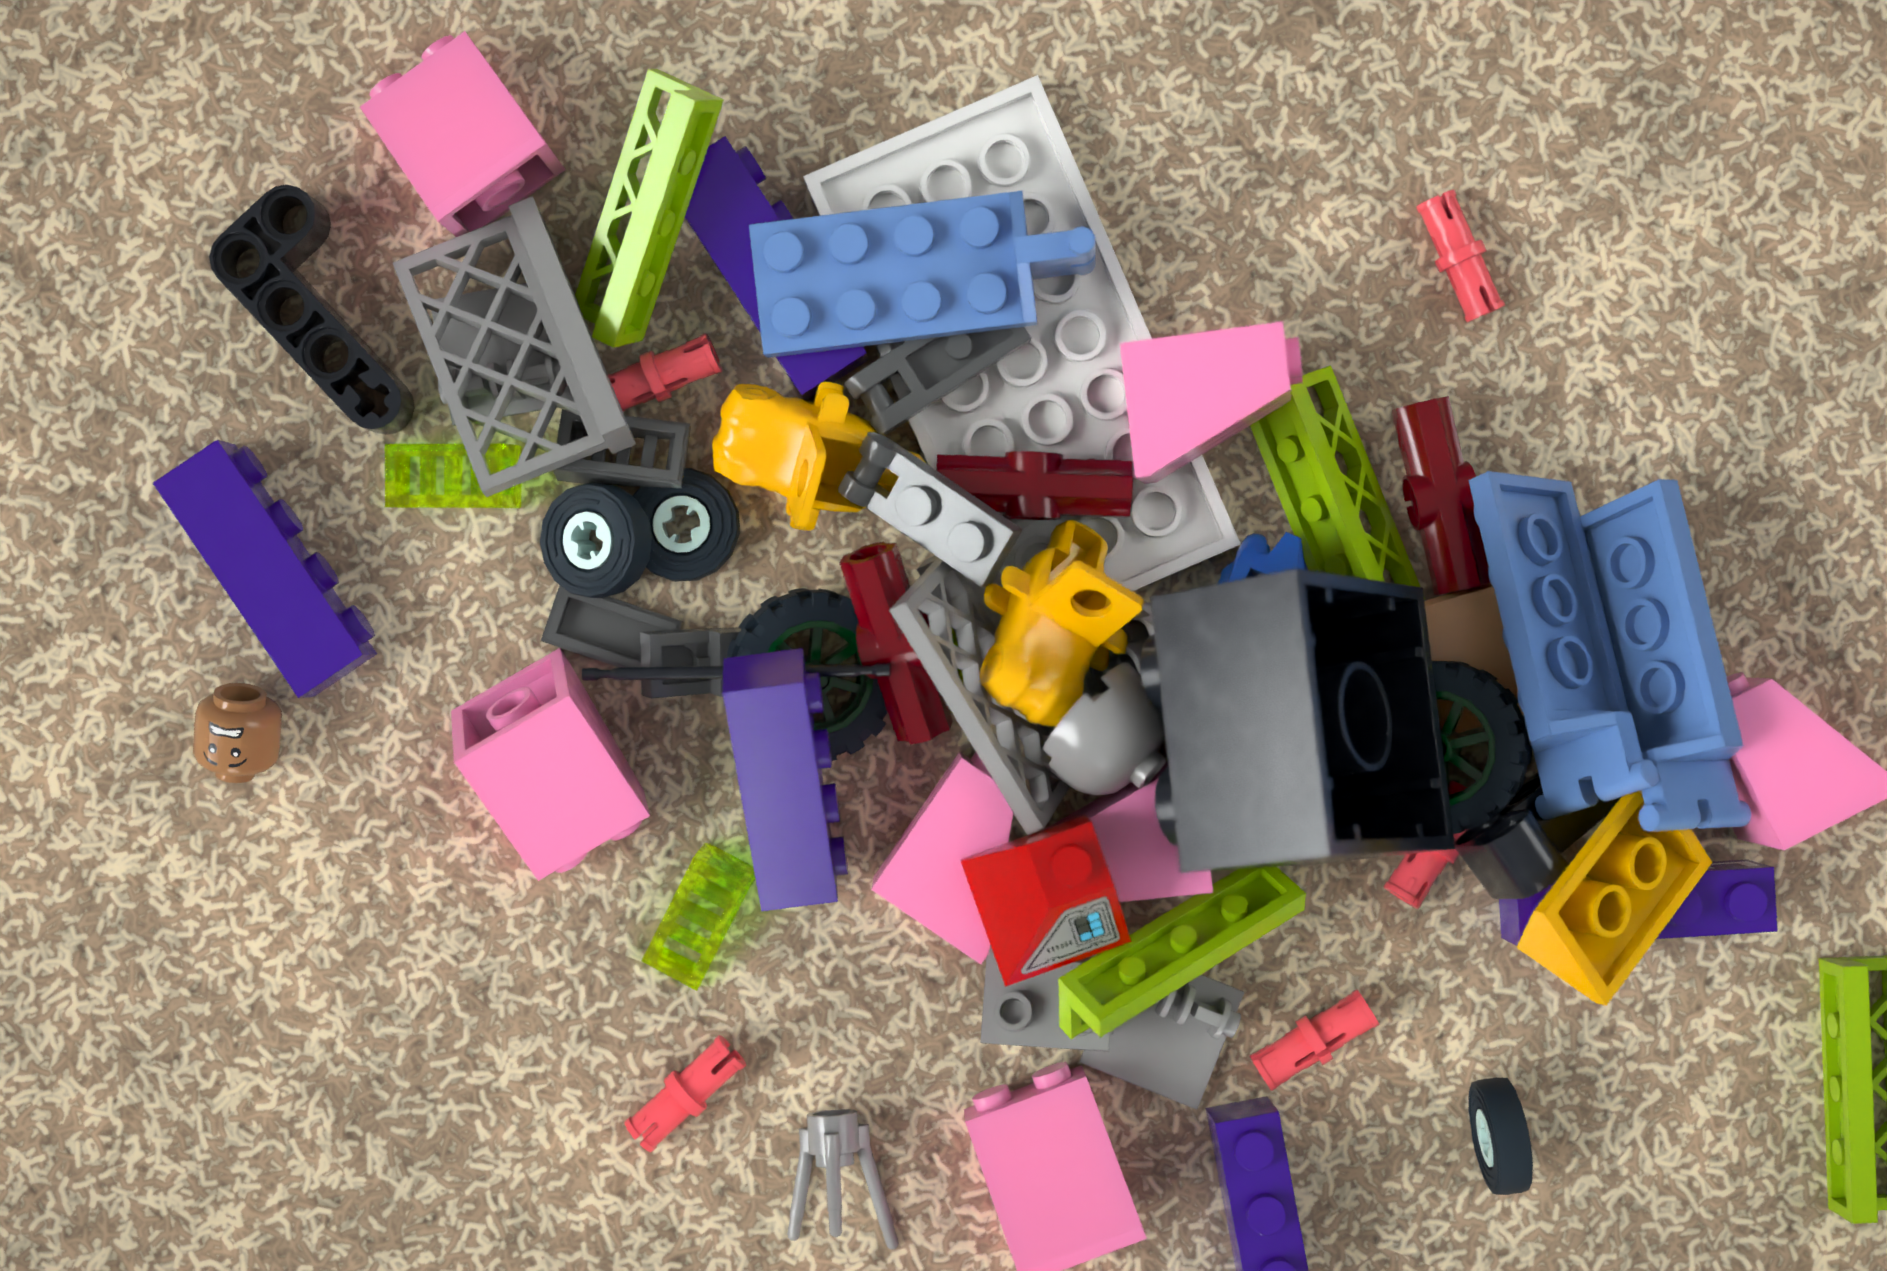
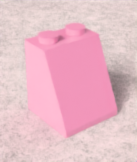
(460, 136)
(1202, 390)
(547, 766)
(1795, 767)
(1136, 849)
(924, 866)
(1052, 1171)

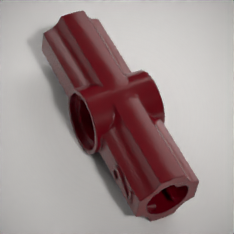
(1043, 484)
(1440, 495)
(911, 698)

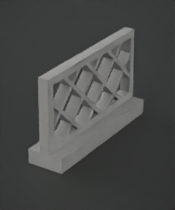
(566, 330)
(959, 603)

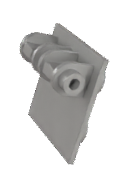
(499, 354)
(1030, 1012)
(1173, 1041)

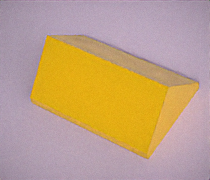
(1613, 901)

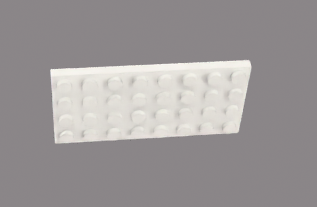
(1068, 381)

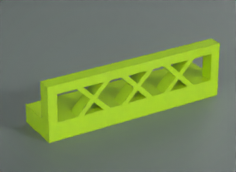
(655, 207)
(1321, 499)
(1176, 949)
(1851, 1084)

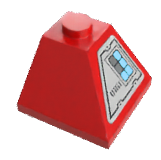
(1046, 900)

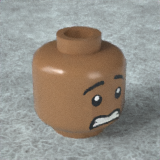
(237, 732)

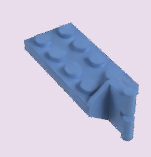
(905, 273)
(1558, 643)
(1667, 657)

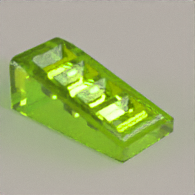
(397, 476)
(724, 871)

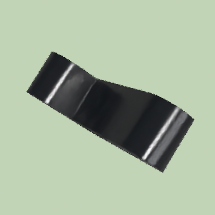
(320, 324)
(1519, 850)

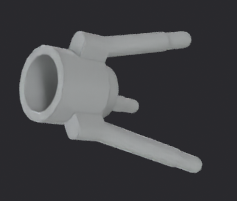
(833, 1140)

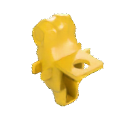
(793, 447)
(1055, 624)

